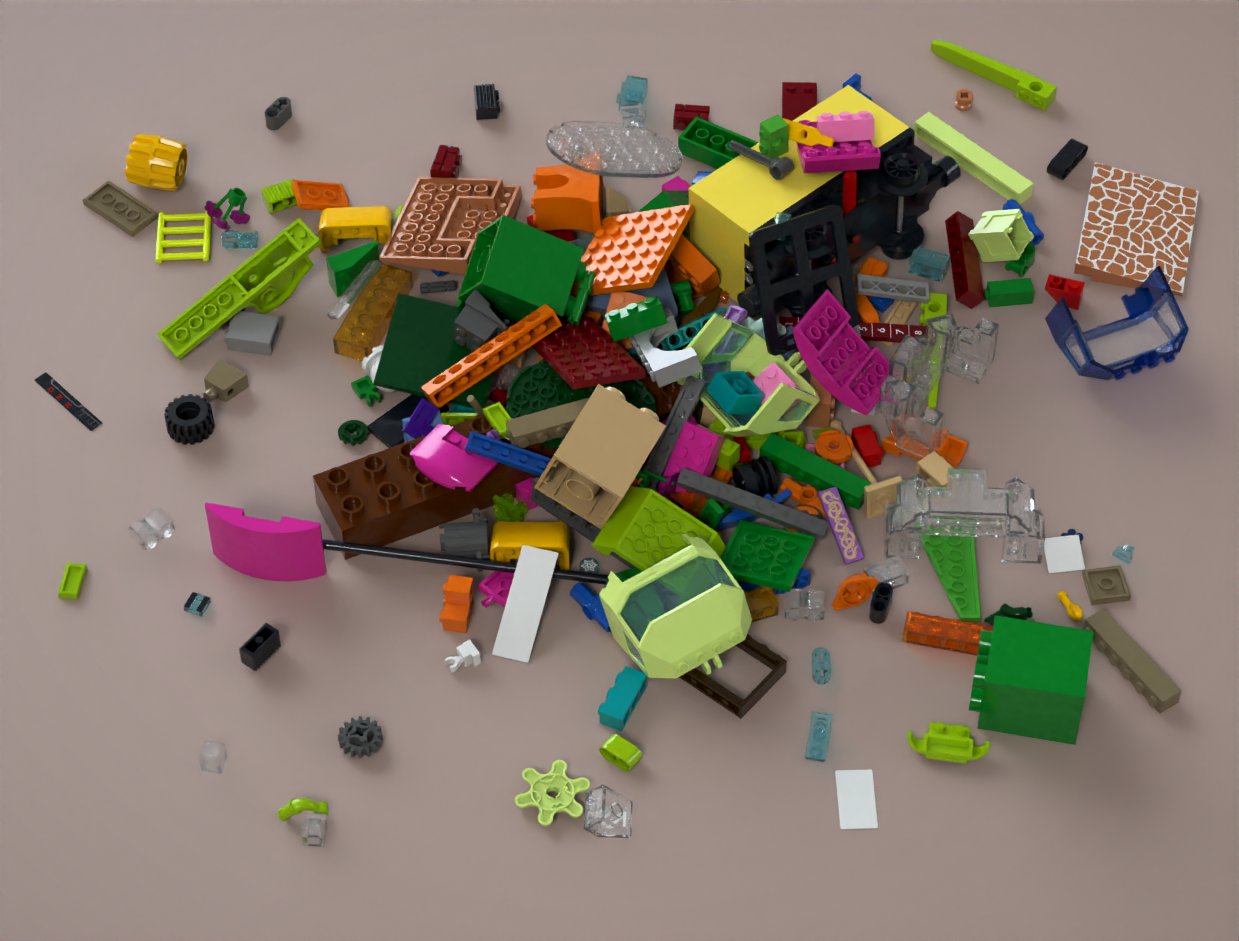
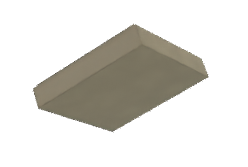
(1106, 585)

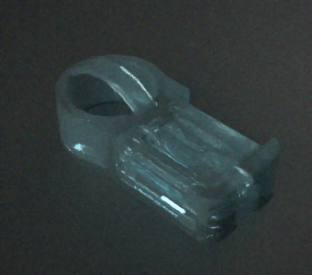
(241, 241)

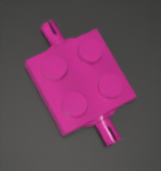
(496, 588)

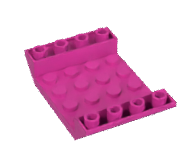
(840, 157)

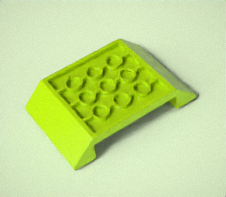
(649, 529)

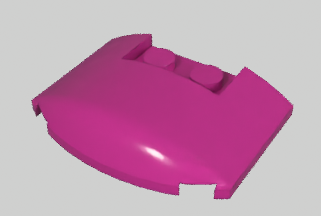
(444, 461)

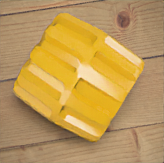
(156, 162)

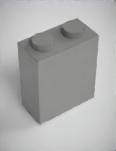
(252, 333)

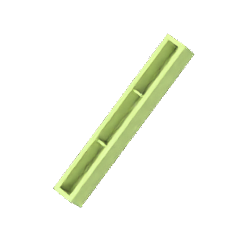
(973, 158)

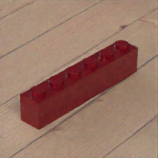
(964, 260)

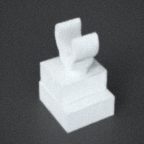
(466, 654)

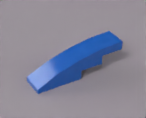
(735, 516)

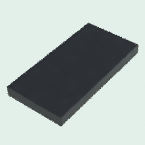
(389, 425)

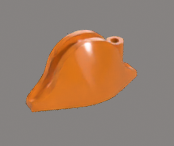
(854, 591)

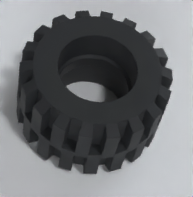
(189, 408)

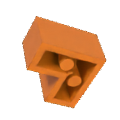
(457, 603)

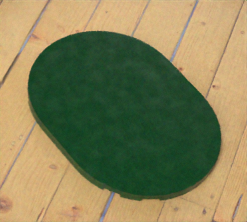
(542, 388)

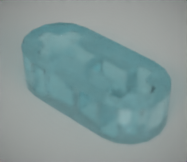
(825, 666)

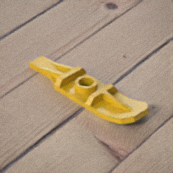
(813, 138)

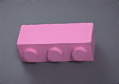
(847, 126)

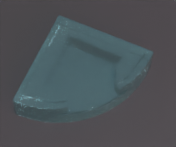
(1124, 553)

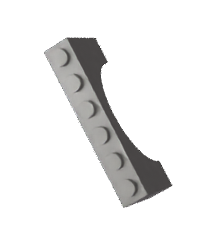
(663, 365)

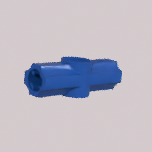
(1029, 220)
(590, 604)

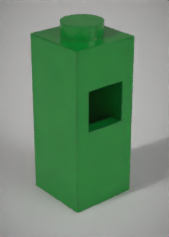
(1009, 292)

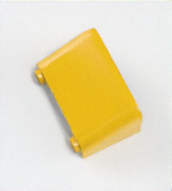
(354, 222)
(510, 536)

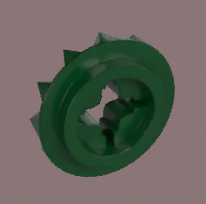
(351, 427)

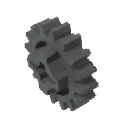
(360, 737)

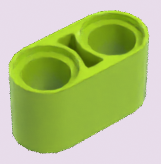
(621, 752)

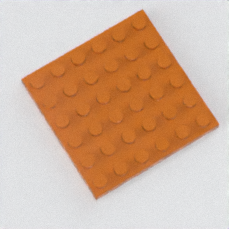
(633, 248)

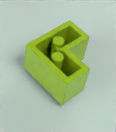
(730, 450)

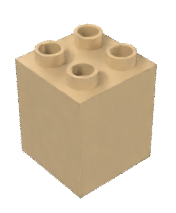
(600, 455)

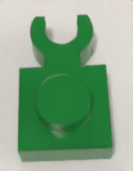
(365, 389)

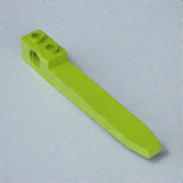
(1027, 87)
(936, 307)

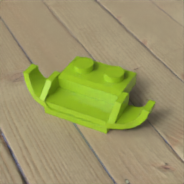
(948, 743)

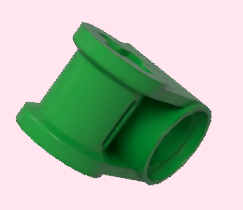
(1024, 263)

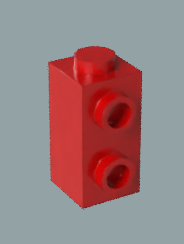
(867, 445)

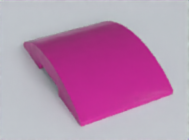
(839, 355)
(265, 547)

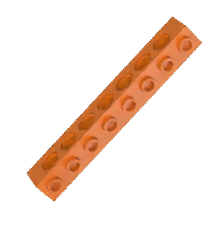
(491, 356)

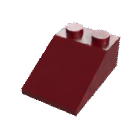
(797, 98)

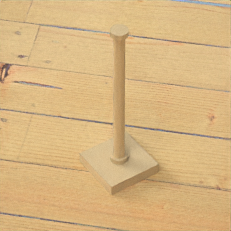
(878, 492)

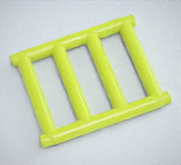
(162, 230)

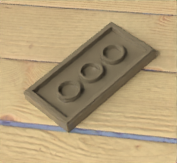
(120, 208)

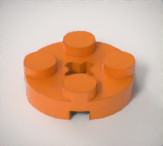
(833, 437)

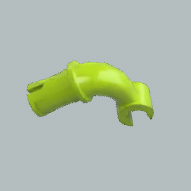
(296, 806)

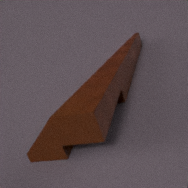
(703, 308)

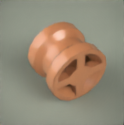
(963, 100)

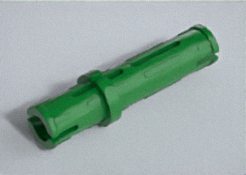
(584, 291)

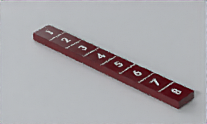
(874, 331)

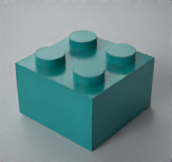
(735, 392)

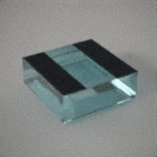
(197, 604)

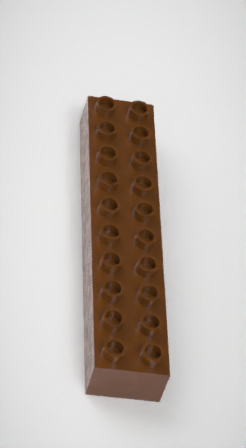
(391, 499)

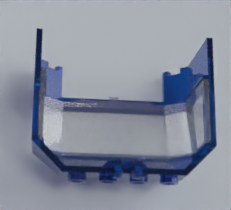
(1126, 346)

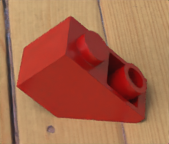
(1065, 288)

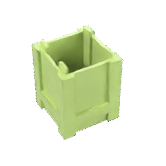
(1001, 235)

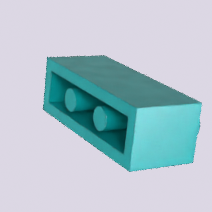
(622, 698)

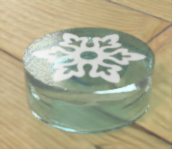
(589, 565)

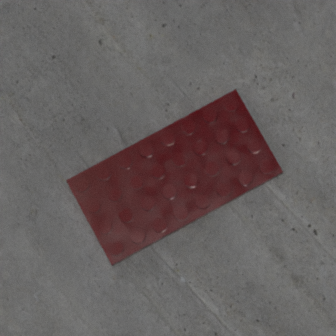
(587, 355)

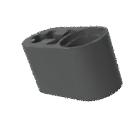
(278, 113)

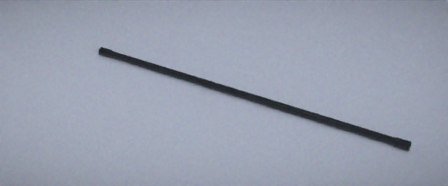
(454, 560)

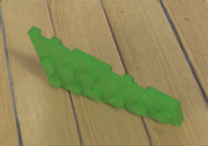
(956, 568)

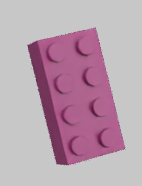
(694, 450)

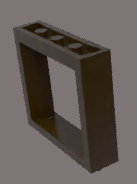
(727, 698)

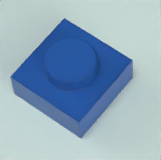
(880, 303)

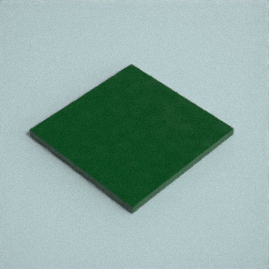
(422, 347)

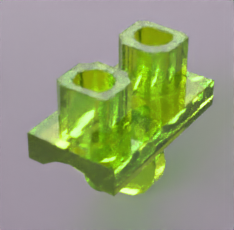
(506, 511)

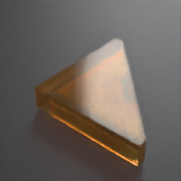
(690, 501)

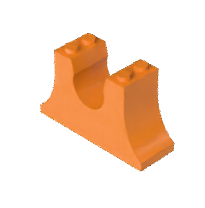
(567, 199)

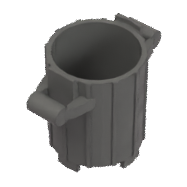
(466, 538)

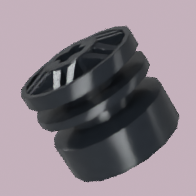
(757, 477)

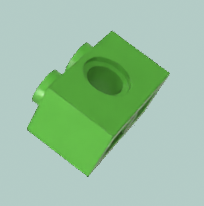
(774, 137)

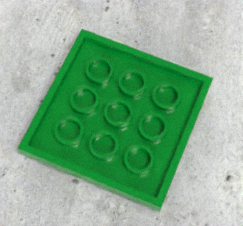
(766, 555)

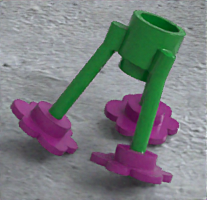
(236, 197)
(670, 482)

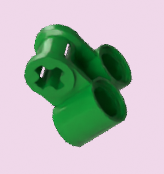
(683, 297)

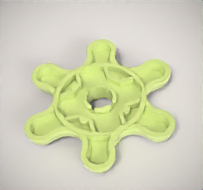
(553, 781)

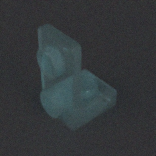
(818, 736)

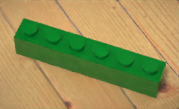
(814, 470)

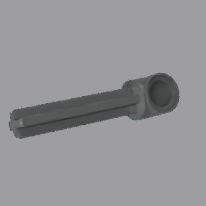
(777, 167)

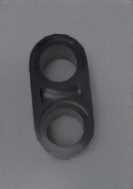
(881, 603)

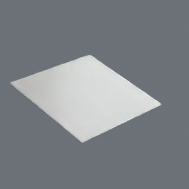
(1063, 554)

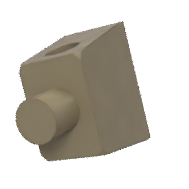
(224, 382)

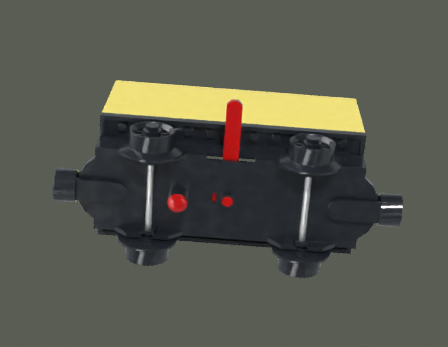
(875, 206)

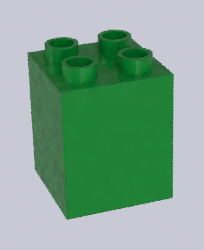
(522, 270)
(1031, 679)

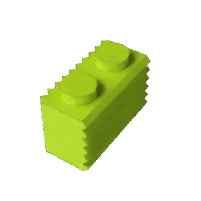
(279, 196)

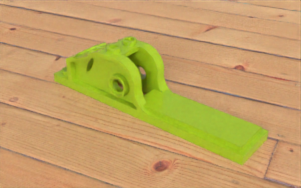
(239, 291)

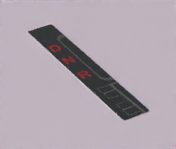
(68, 401)

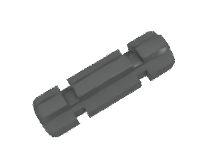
(439, 286)

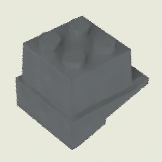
(477, 323)

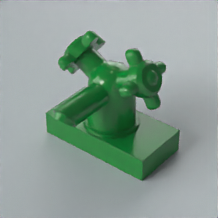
(713, 513)

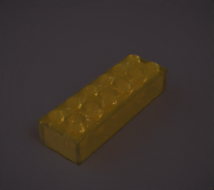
(371, 312)

